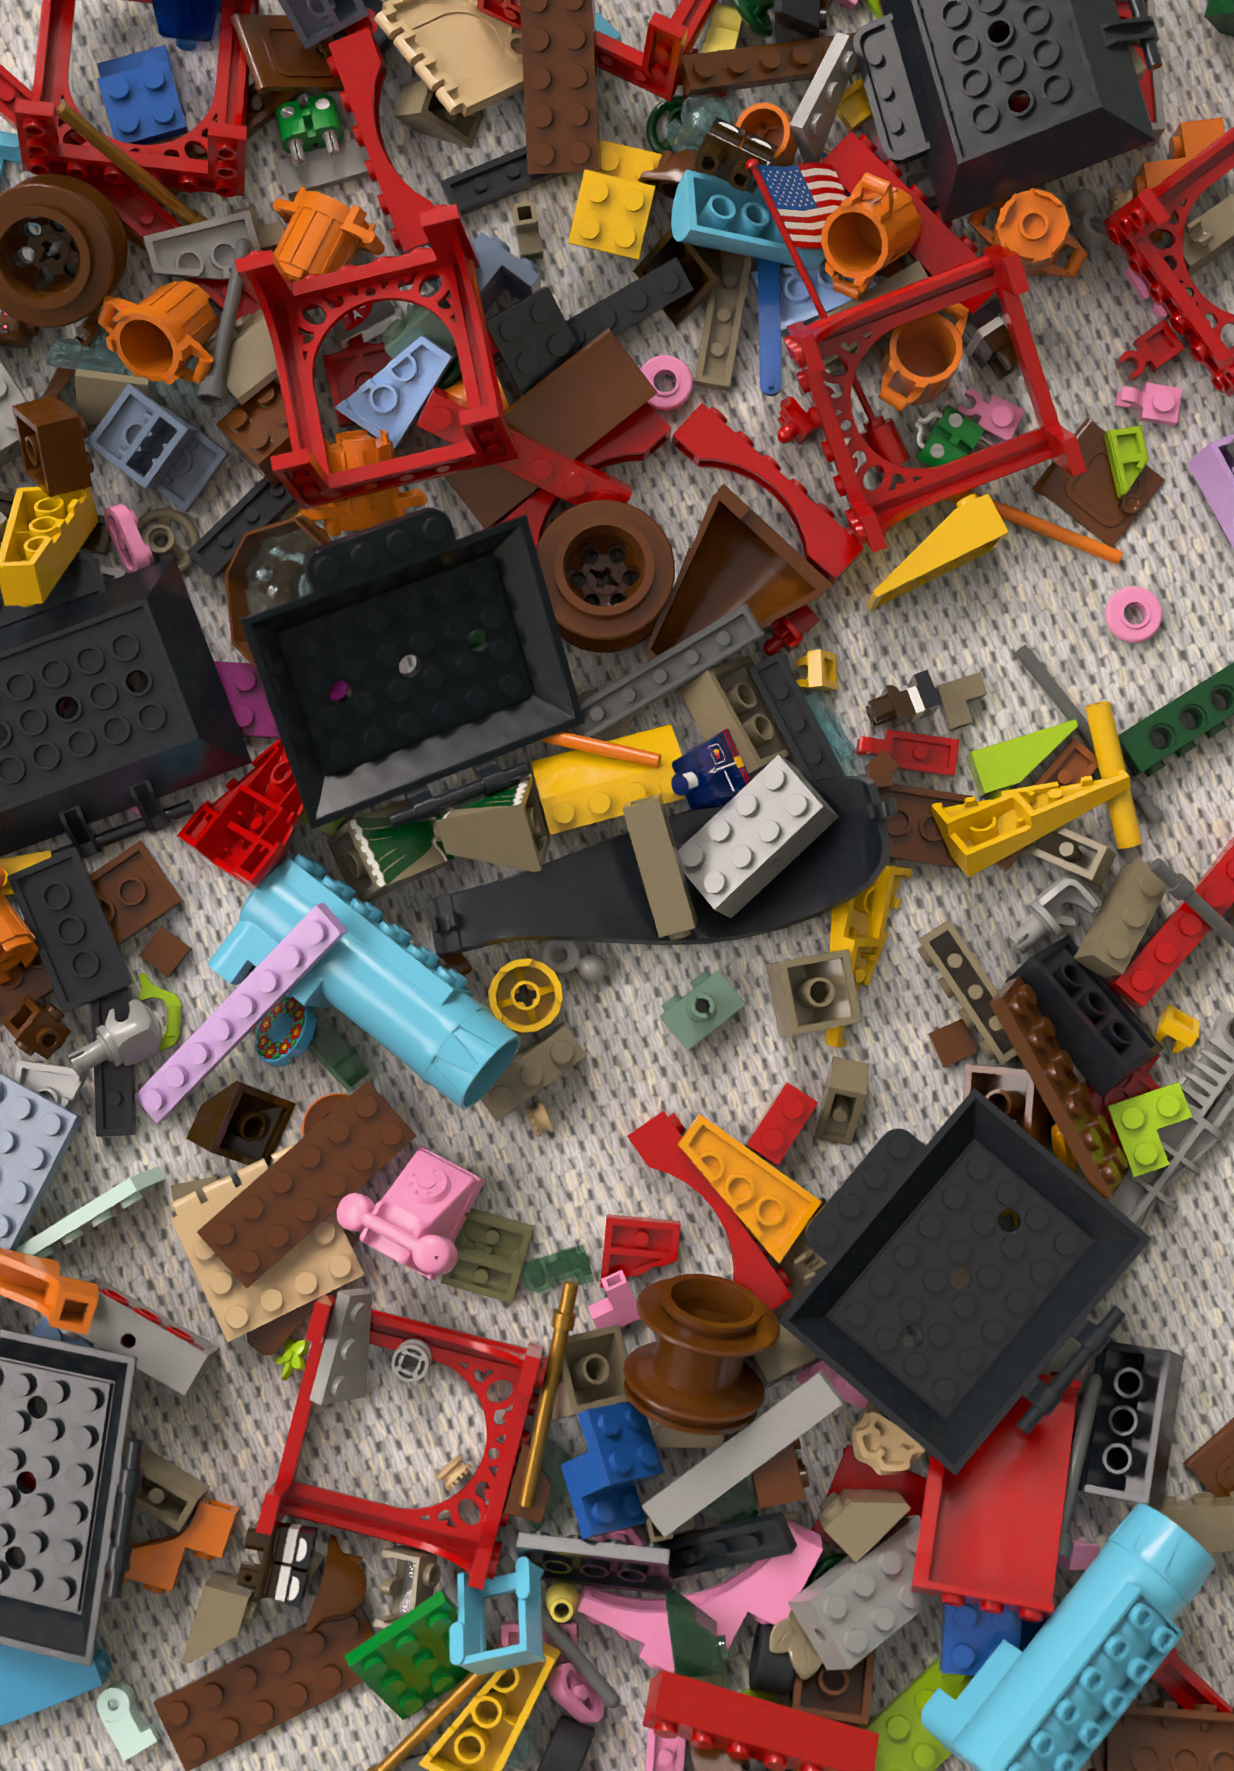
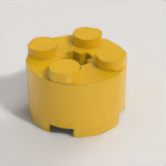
(537, 978)

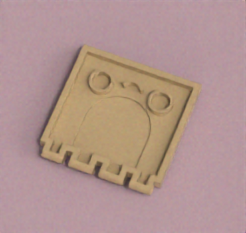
(456, 50)
(303, 1274)

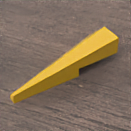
(997, 827)
(861, 929)

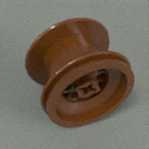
(99, 258)
(605, 529)
(697, 1367)

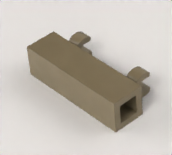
(1208, 235)
(660, 866)

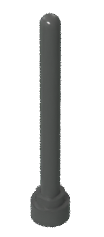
(213, 388)
(1077, 1458)
(567, 1646)

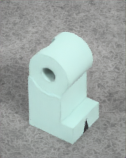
(124, 1720)

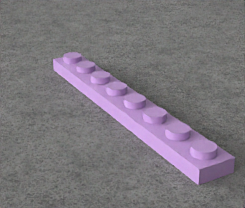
(241, 1012)

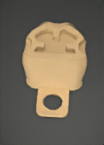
(883, 1443)

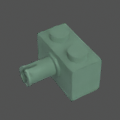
(415, 324)
(701, 1009)

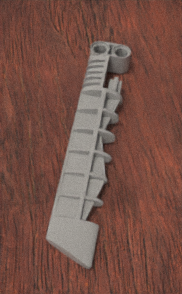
(1182, 1143)

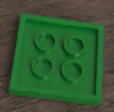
(411, 1657)

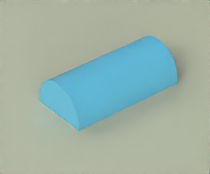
(726, 219)

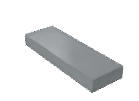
(323, 171)

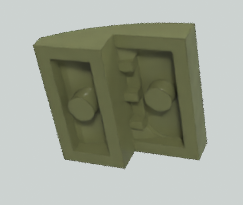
(489, 1255)

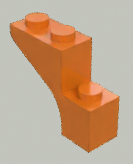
(1186, 143)
(38, 1284)
(161, 1560)

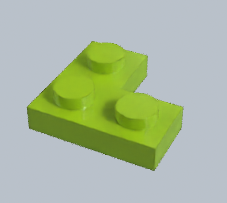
(1138, 1121)

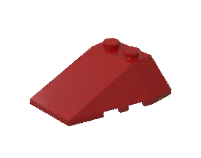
(252, 822)

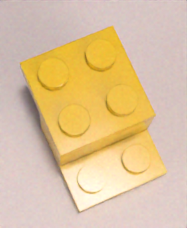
(613, 204)

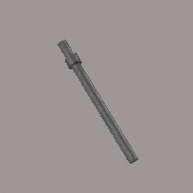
(1071, 712)
(1183, 890)

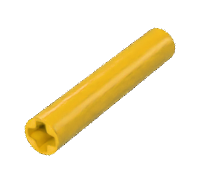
(1109, 761)

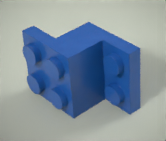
(142, 97)
(607, 1475)
(973, 1636)

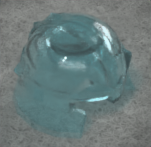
(697, 118)

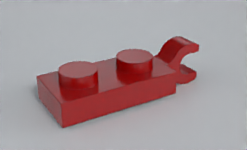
(914, 751)

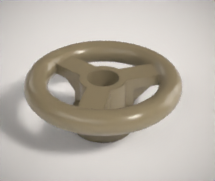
(163, 529)

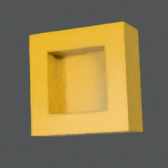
(821, 670)
(1178, 1026)

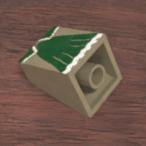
(498, 827)
(381, 858)

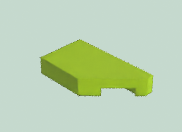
(1126, 456)

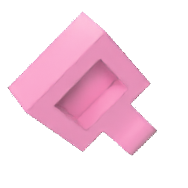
(1156, 403)

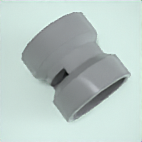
(414, 1354)

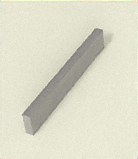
(743, 1453)

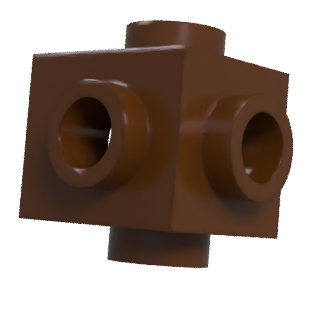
(37, 1027)

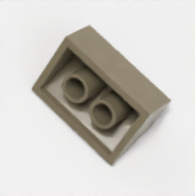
(251, 356)
(731, 700)

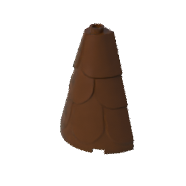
(734, 564)

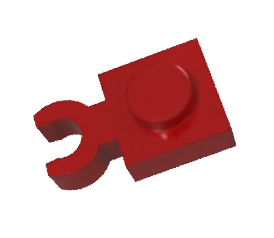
(1153, 348)

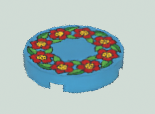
(285, 1032)

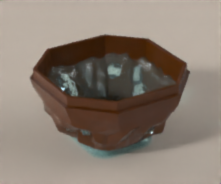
(268, 571)

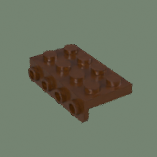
(1171, 1739)

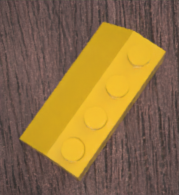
(591, 788)

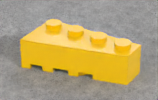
(42, 541)
(493, 1720)

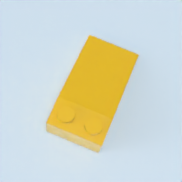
(962, 537)

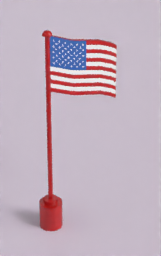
(800, 204)

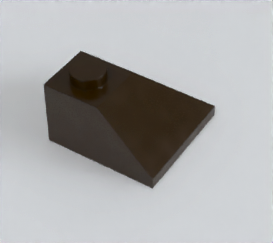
(699, 263)
(241, 1123)

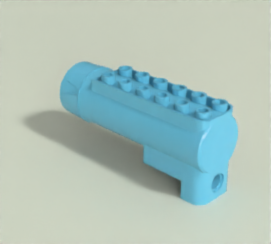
(375, 981)
(1084, 1663)

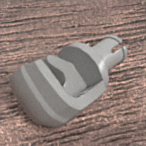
(1047, 910)
(121, 1042)

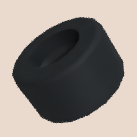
(769, 1671)
(567, 1746)

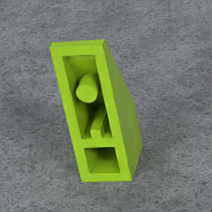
(1009, 762)

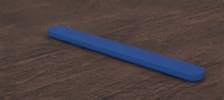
(769, 327)

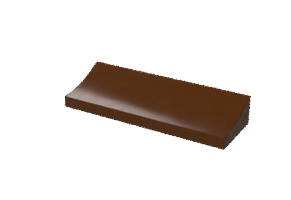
(563, 413)

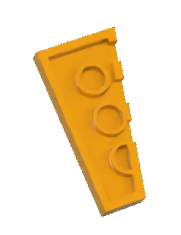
(757, 1192)

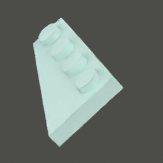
(93, 1213)

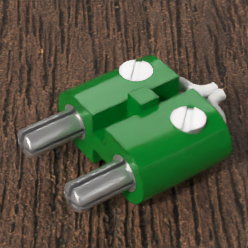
(308, 125)
(950, 437)

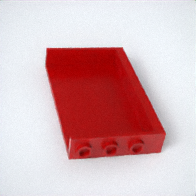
(999, 1521)

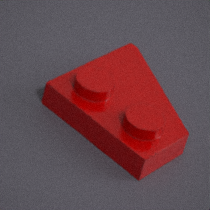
(638, 1244)

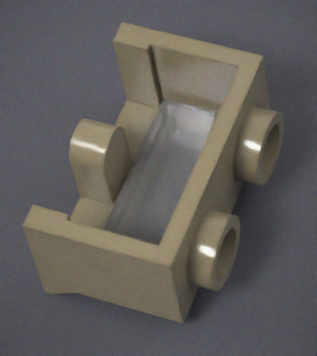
(413, 1582)

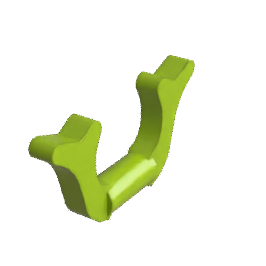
(174, 1010)

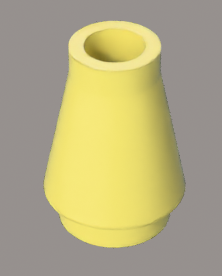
(565, 1594)

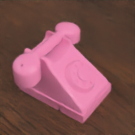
(417, 1214)

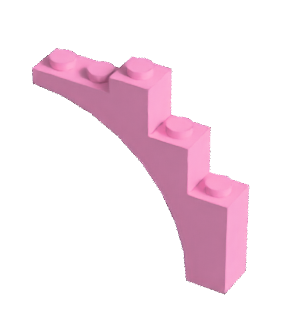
(758, 1589)

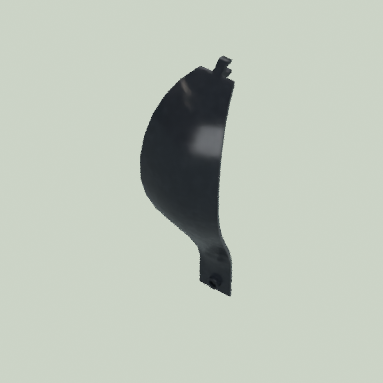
(603, 898)

